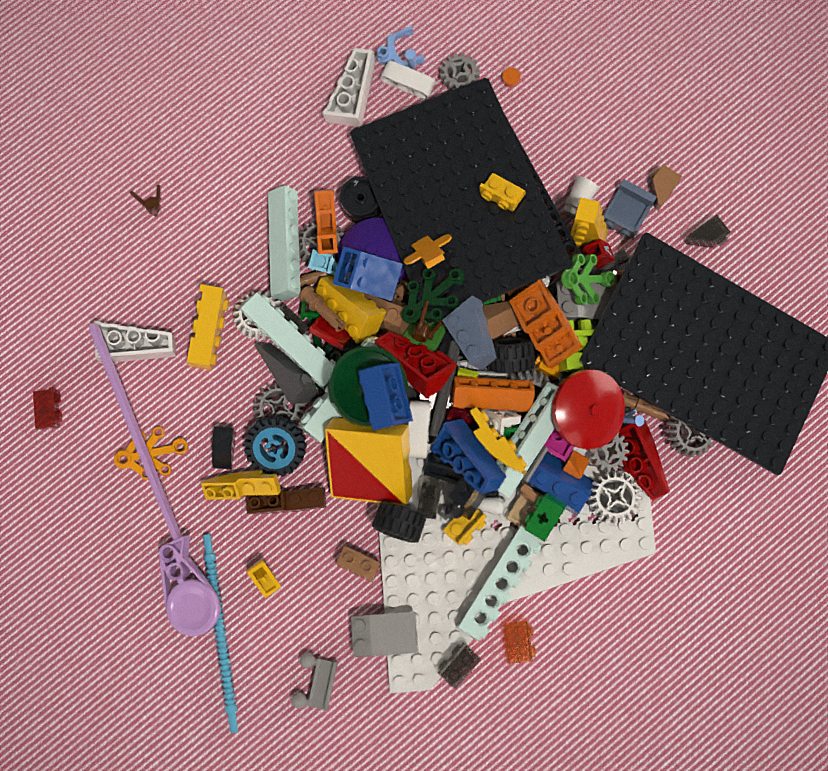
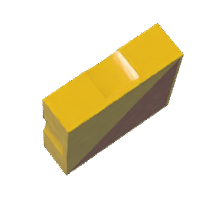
(369, 462)

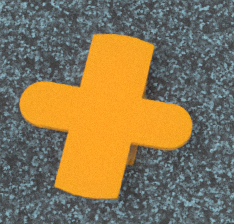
(428, 251)

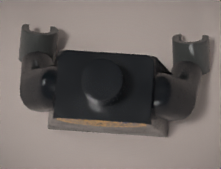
(463, 501)

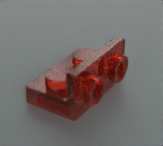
(47, 409)

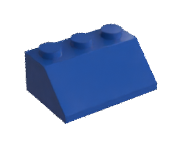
(385, 396)
(552, 479)

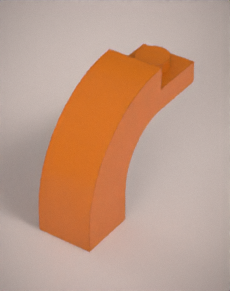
(326, 221)

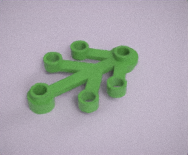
(571, 279)

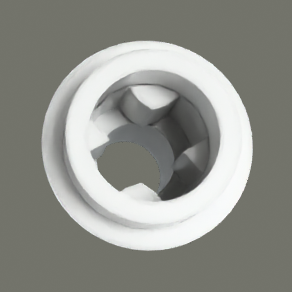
(493, 505)

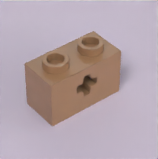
(358, 564)

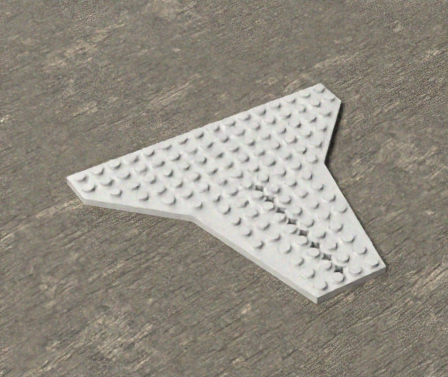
(445, 579)

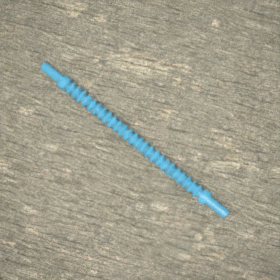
(231, 708)

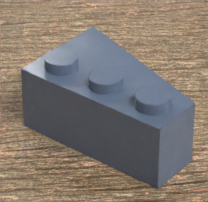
(471, 333)

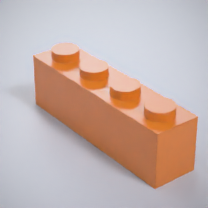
(492, 393)

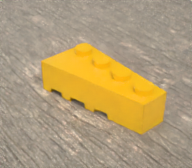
(588, 223)
(358, 313)
(208, 327)

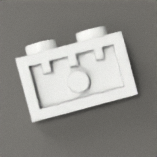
(501, 419)

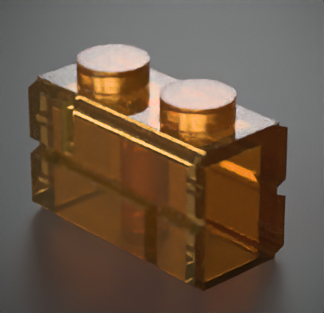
(518, 642)

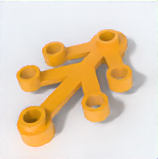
(131, 457)

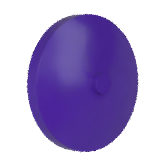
(372, 238)

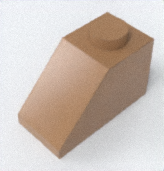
(663, 184)

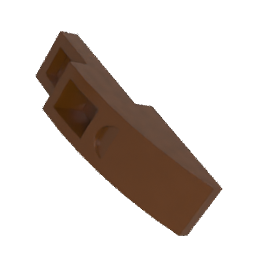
(287, 501)

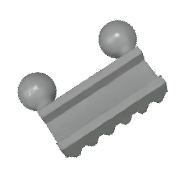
(321, 685)

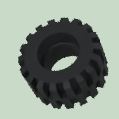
(512, 355)
(399, 522)

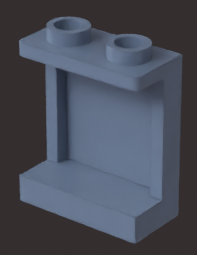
(628, 209)

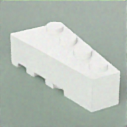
(350, 98)
(135, 343)

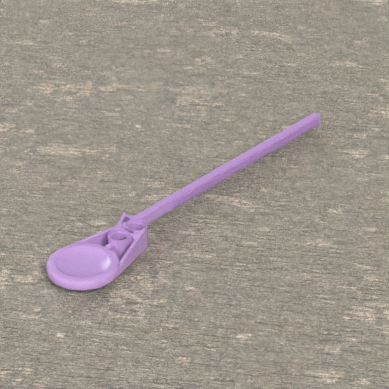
(192, 603)

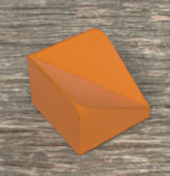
(576, 464)

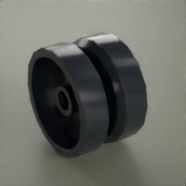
(350, 196)

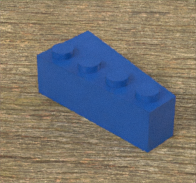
(468, 456)

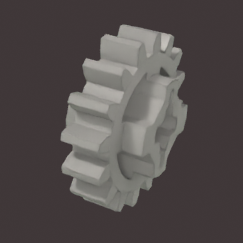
(457, 65)
(616, 451)

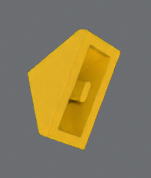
(263, 578)

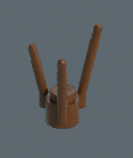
(152, 203)
(422, 330)

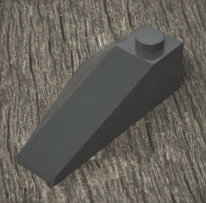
(291, 378)

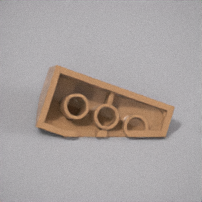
(500, 319)
(392, 321)

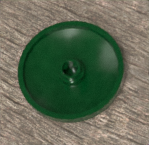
(344, 382)

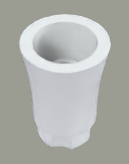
(582, 188)

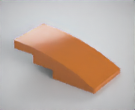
(545, 324)

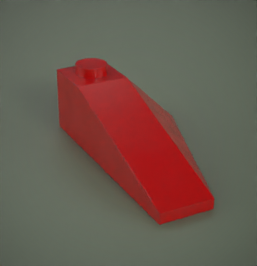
(424, 369)
(644, 460)

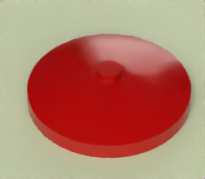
(588, 409)

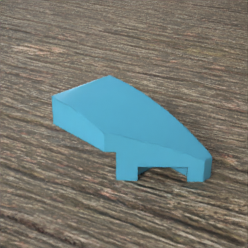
(322, 262)

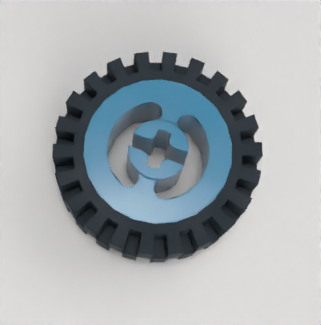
(275, 460)

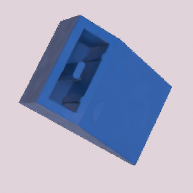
(368, 273)

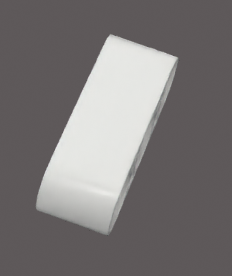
(407, 80)
(419, 429)

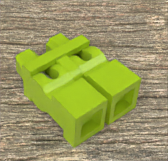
(584, 334)

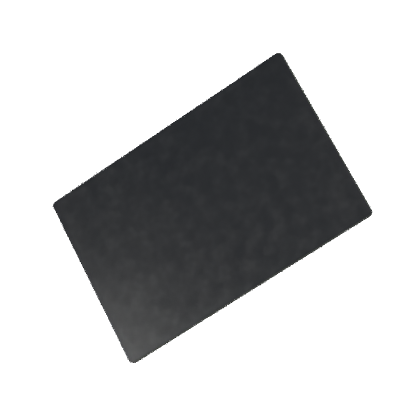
(427, 183)
(709, 353)

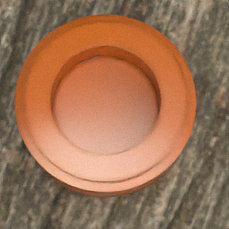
(511, 77)

